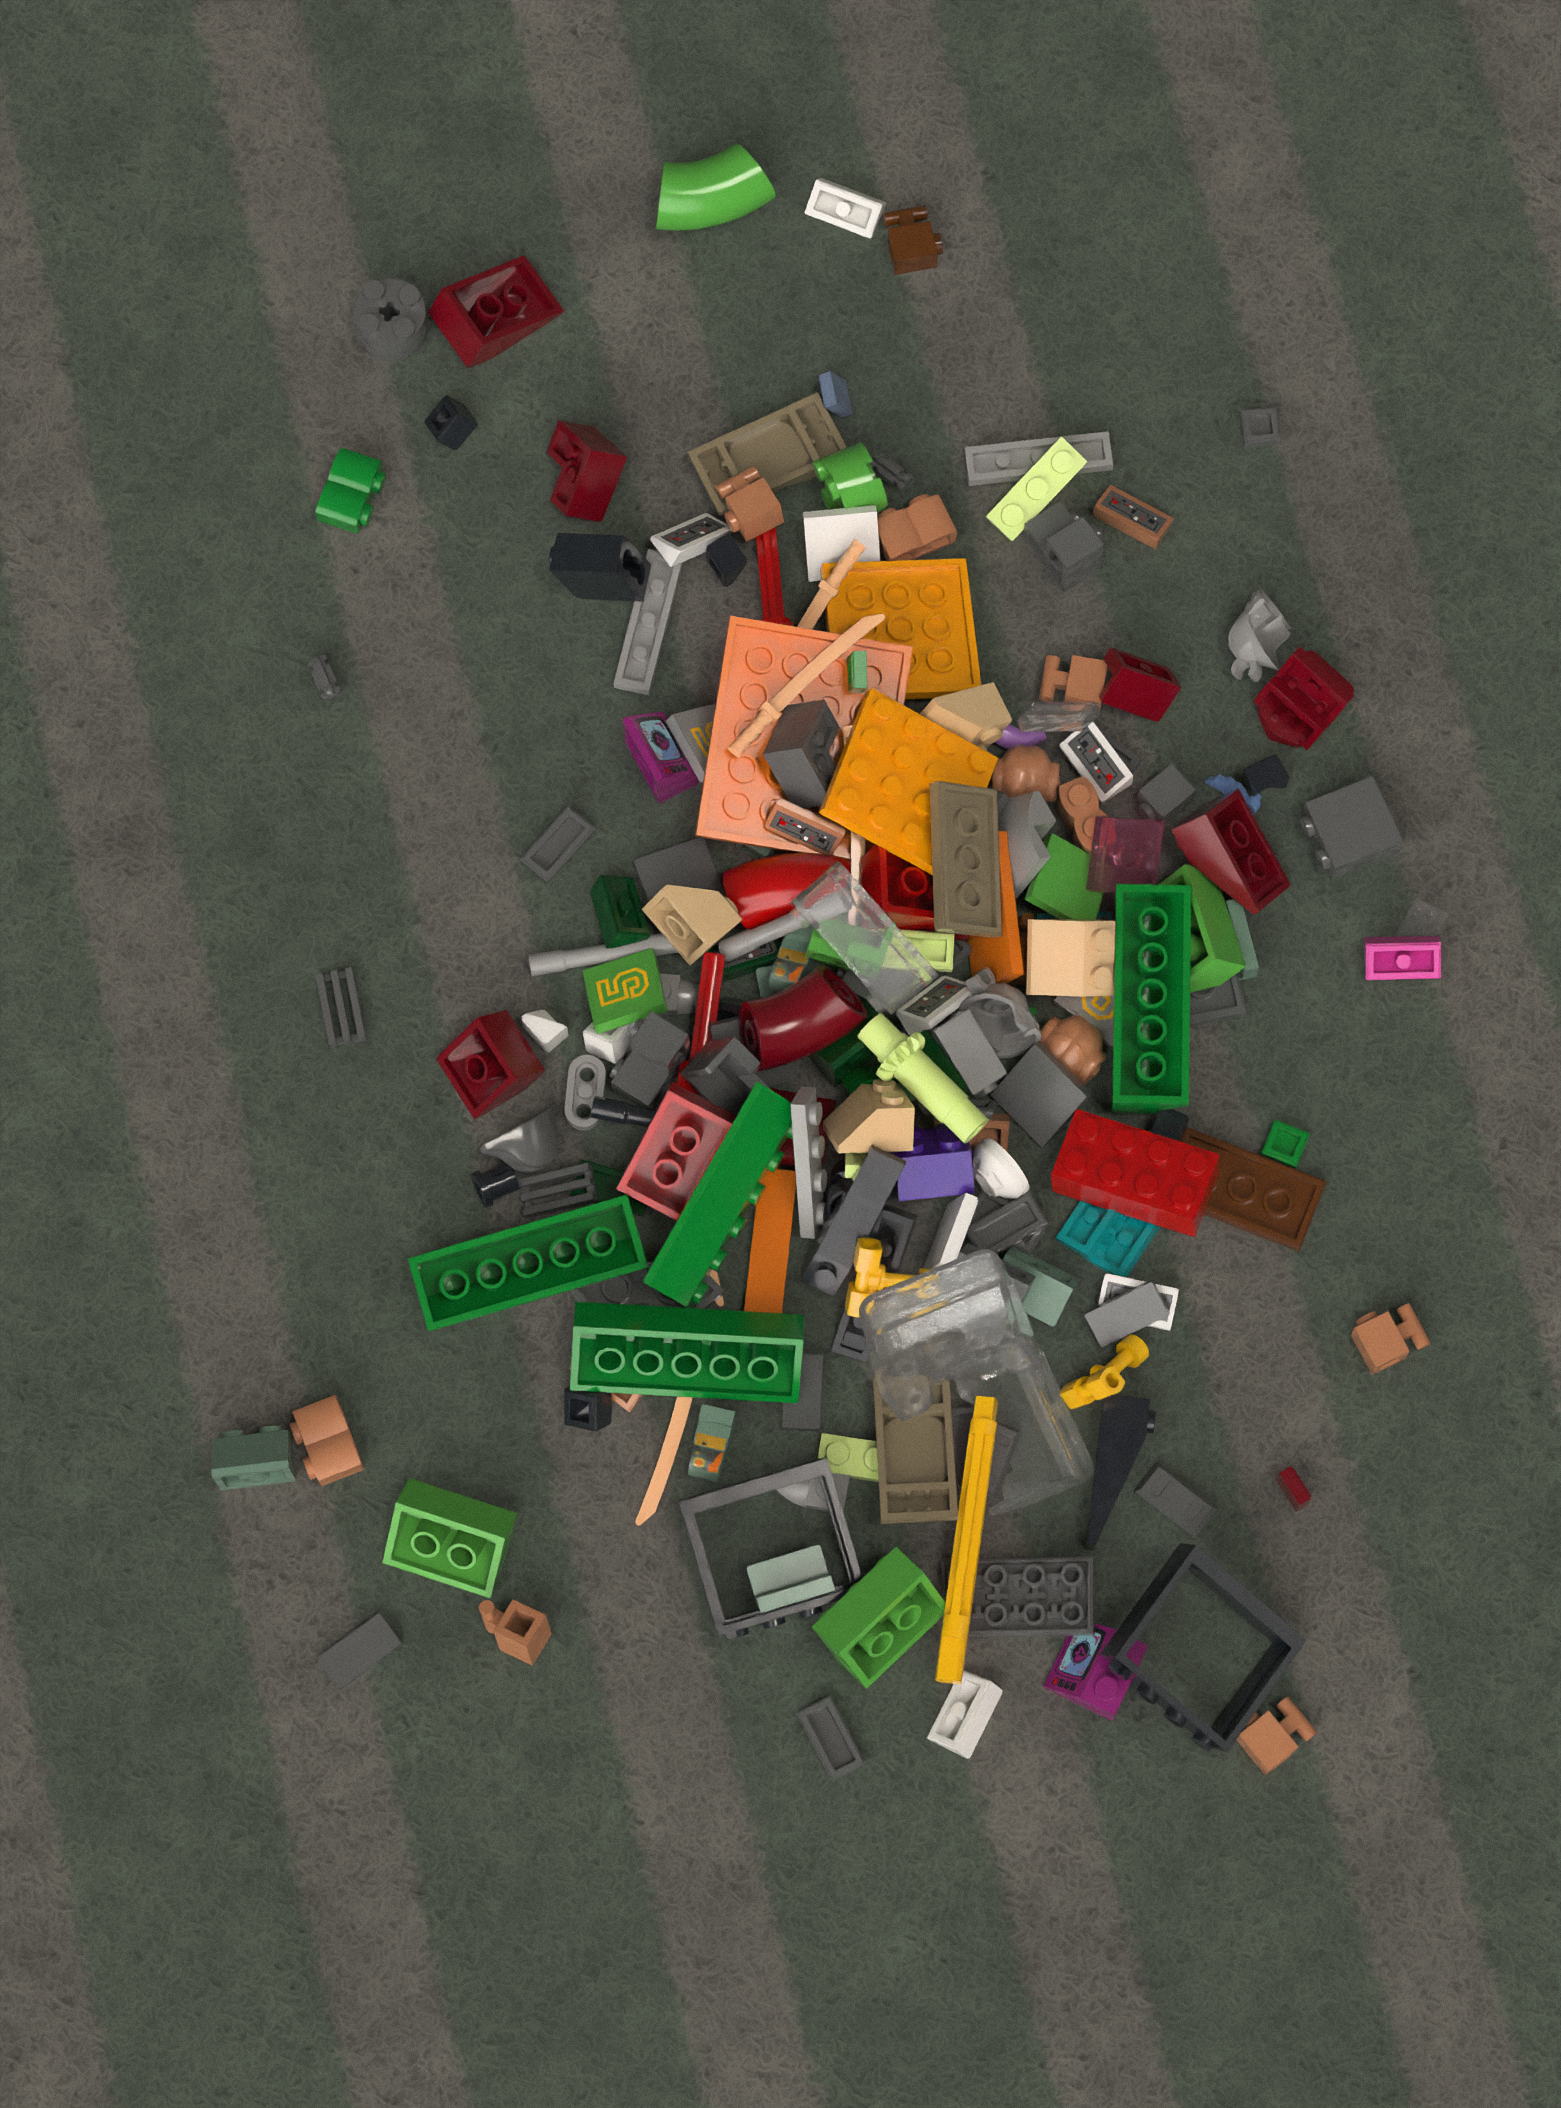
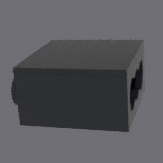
(599, 567)

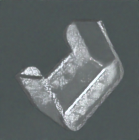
(938, 1320)

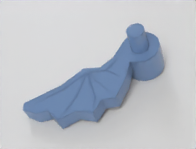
(1228, 784)

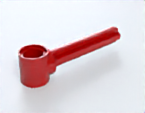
(770, 578)
(706, 1008)

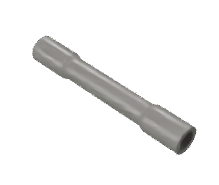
(751, 939)
(560, 960)

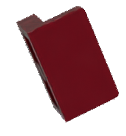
(1138, 685)

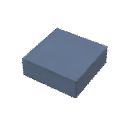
(835, 394)

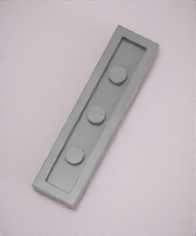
(1014, 459)
(648, 627)
(808, 1151)

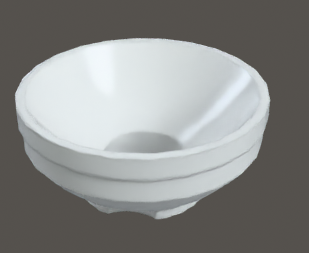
(998, 1171)

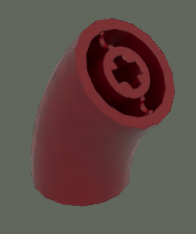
(799, 1019)

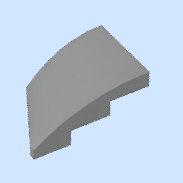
(1026, 823)

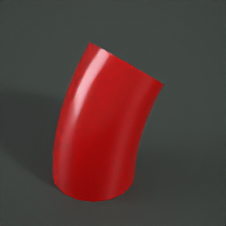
(767, 883)

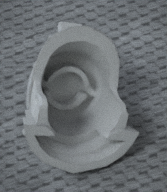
(1257, 636)
(1001, 1015)

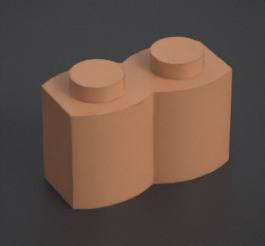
(916, 529)
(1078, 809)
(327, 1441)

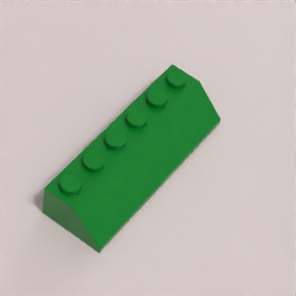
(1151, 998)
(722, 1198)
(528, 1263)
(687, 1352)

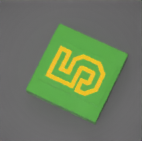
(625, 990)

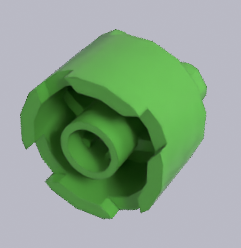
(850, 479)

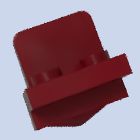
(1302, 700)

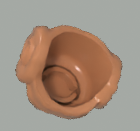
(1025, 771)
(1075, 1045)

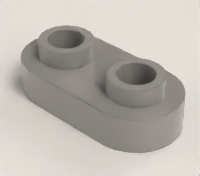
(582, 1093)

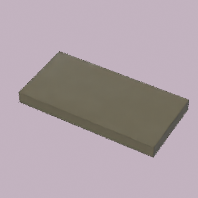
(965, 859)

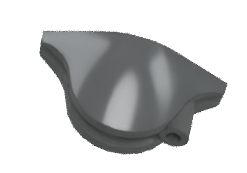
(528, 1145)

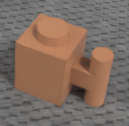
(750, 507)
(1081, 683)
(1383, 1342)
(518, 1631)
(1270, 1741)

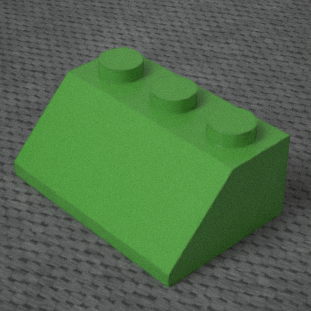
(1213, 938)
(449, 1537)

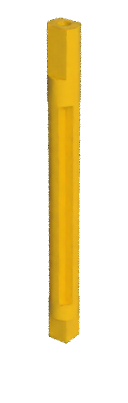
(967, 1541)

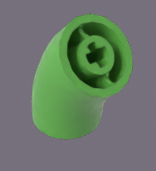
(711, 190)

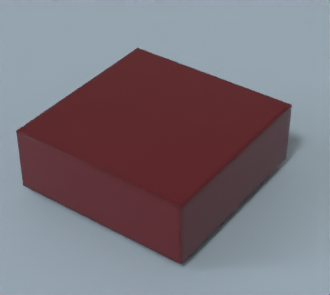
(1293, 1488)

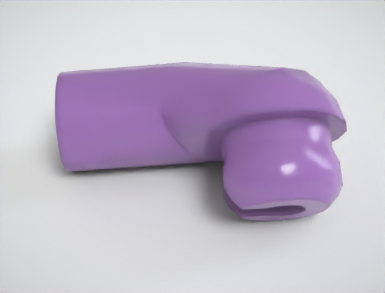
(1013, 736)

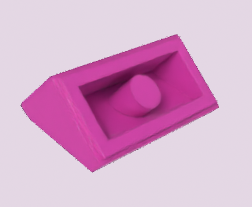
(1402, 957)

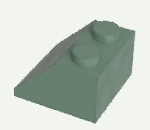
(253, 1458)

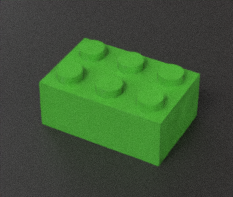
(880, 1617)

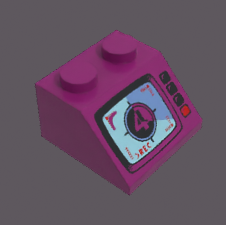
(658, 755)
(1084, 1674)

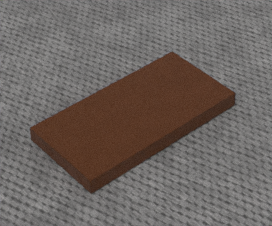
(1259, 1193)

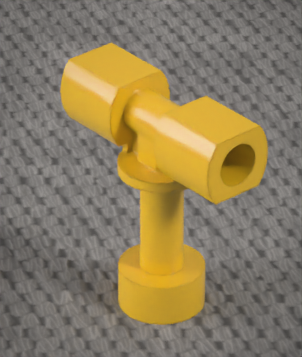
(870, 1274)
(1105, 1379)

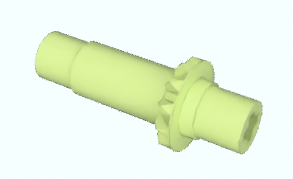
(903, 1059)

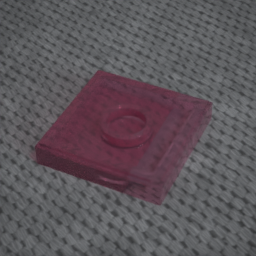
(1124, 852)

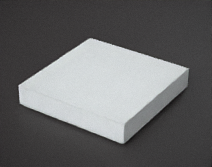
(833, 530)
(951, 1231)

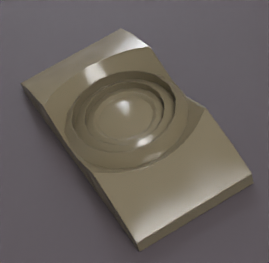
(776, 444)
(916, 1461)

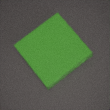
(1063, 881)

